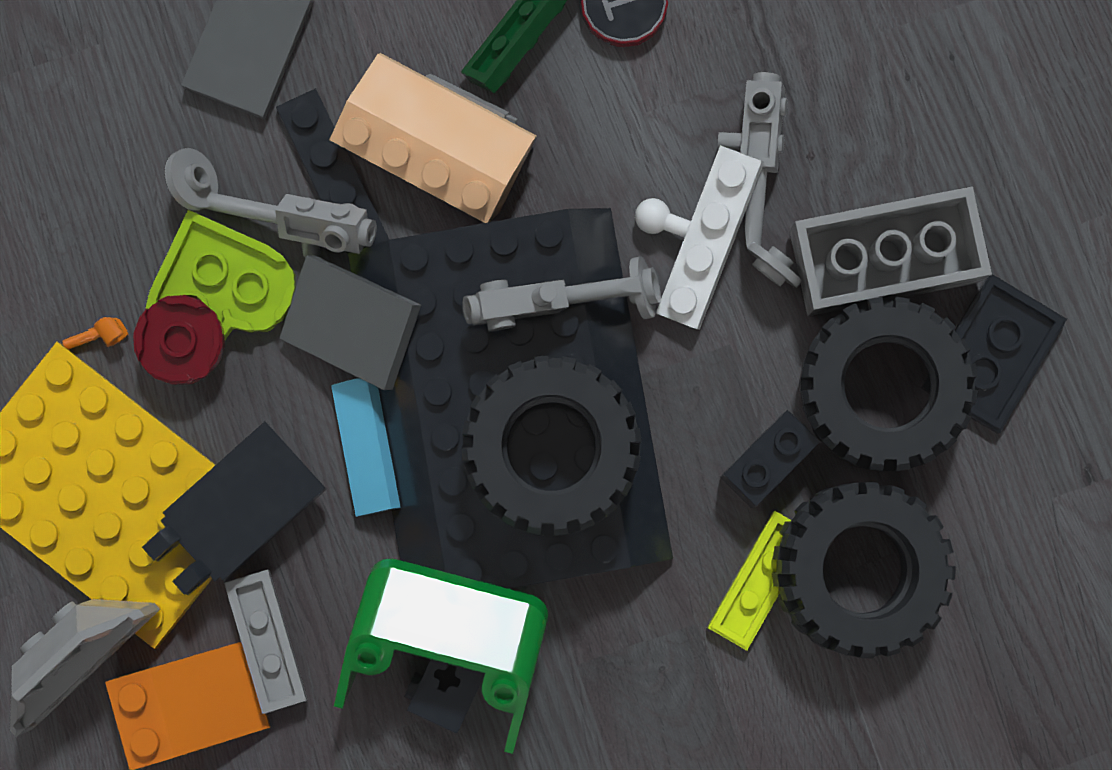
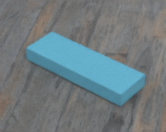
(365, 447)

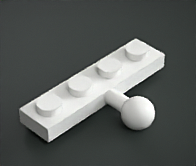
(706, 236)

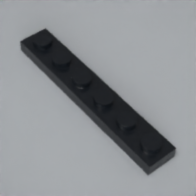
(323, 159)

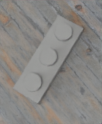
(265, 641)

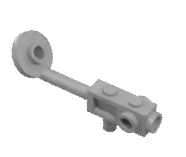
(762, 140)
(298, 218)
(501, 305)

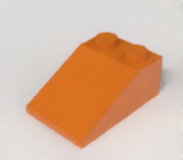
(185, 706)

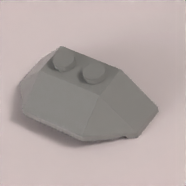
(69, 654)

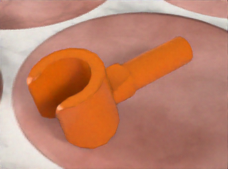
(109, 328)

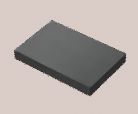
(246, 52)
(350, 322)

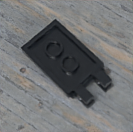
(236, 508)

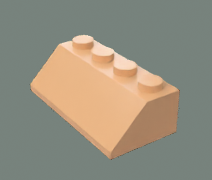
(433, 138)

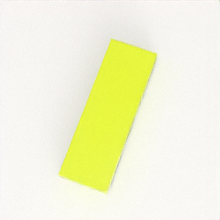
(752, 589)

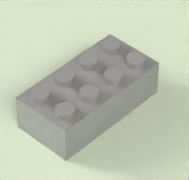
(890, 250)

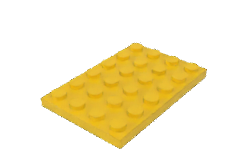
(90, 484)

